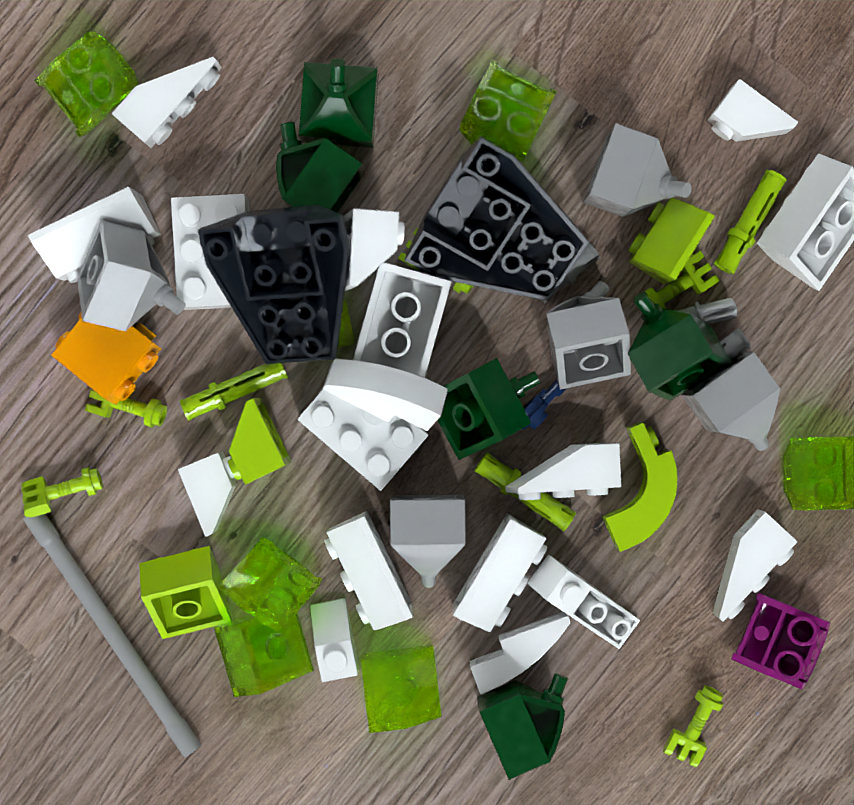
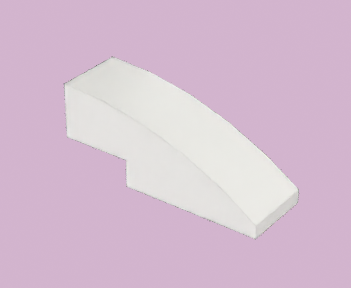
(386, 391)
(518, 652)

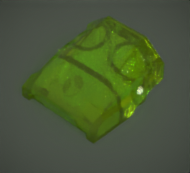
(88, 81)
(506, 111)
(819, 473)
(270, 584)

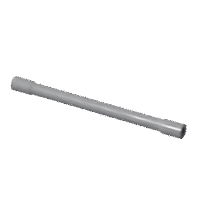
(175, 725)

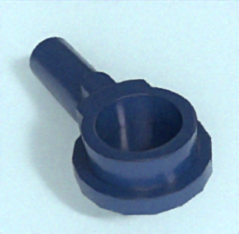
(536, 406)

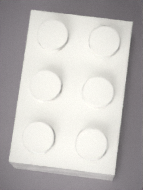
(193, 279)
(361, 439)

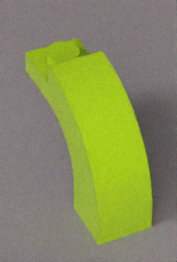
(655, 497)

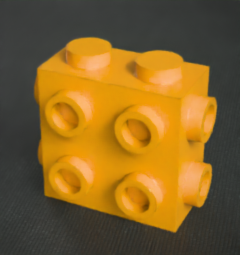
(107, 357)

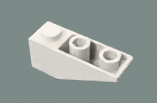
(159, 102)
(574, 468)
(752, 555)
(583, 601)

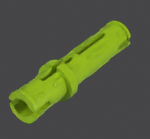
(743, 234)
(220, 394)
(547, 506)

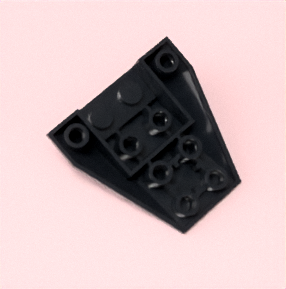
(496, 228)
(283, 278)

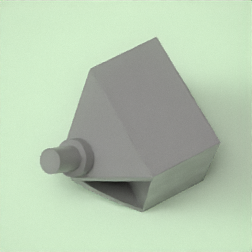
(632, 174)
(122, 278)
(589, 338)
(737, 400)
(427, 531)

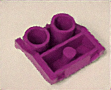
(782, 641)

